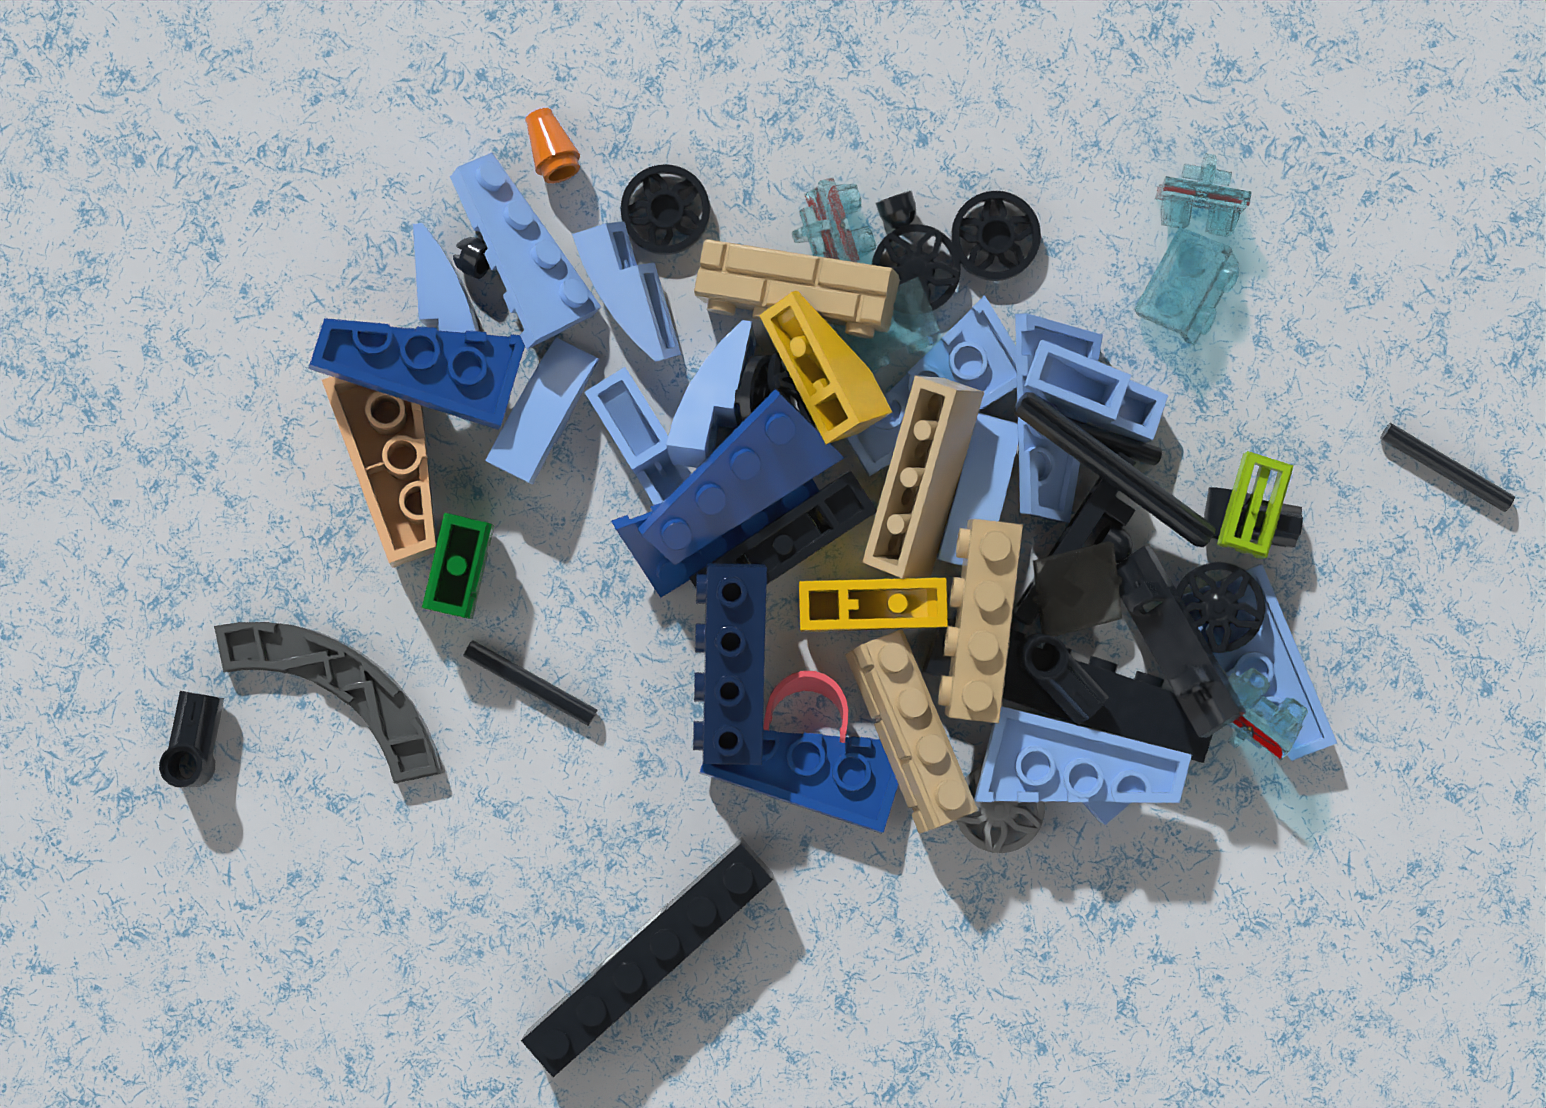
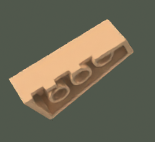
(391, 463)

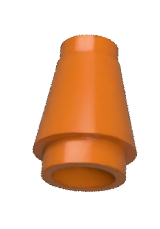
(551, 147)

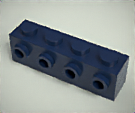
(732, 663)

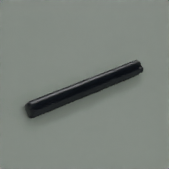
(1114, 469)

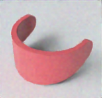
(813, 682)

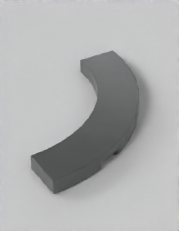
(345, 674)

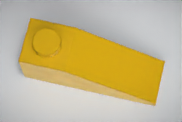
(824, 369)
(872, 604)

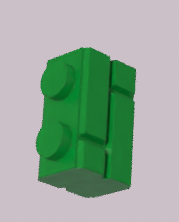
(458, 566)

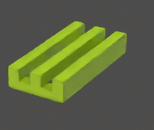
(1237, 498)

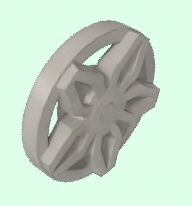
(1000, 815)

